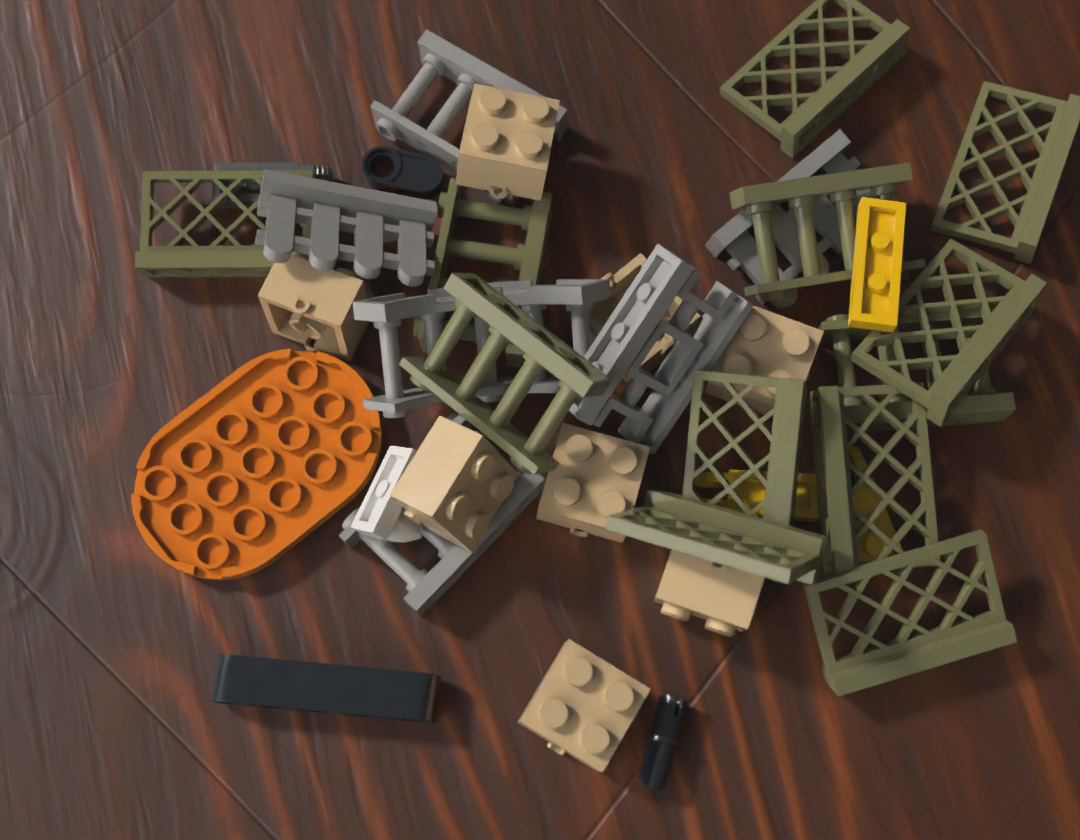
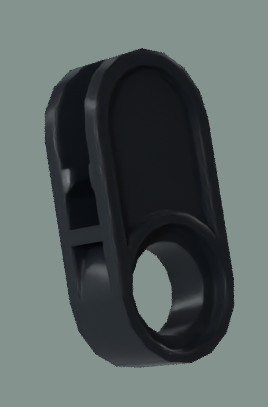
(412, 175)

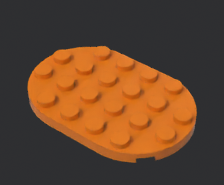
(256, 464)

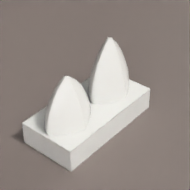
(381, 514)

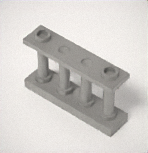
(446, 59)
(429, 586)

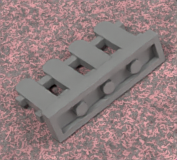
(351, 209)
(742, 246)

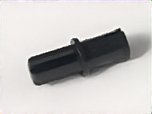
(662, 742)

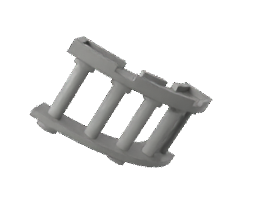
(432, 308)

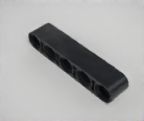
(326, 688)

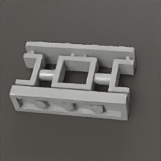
(634, 331)

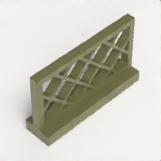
(845, 81)
(1040, 188)
(195, 259)
(975, 355)
(784, 448)
(834, 476)
(723, 536)
(909, 651)

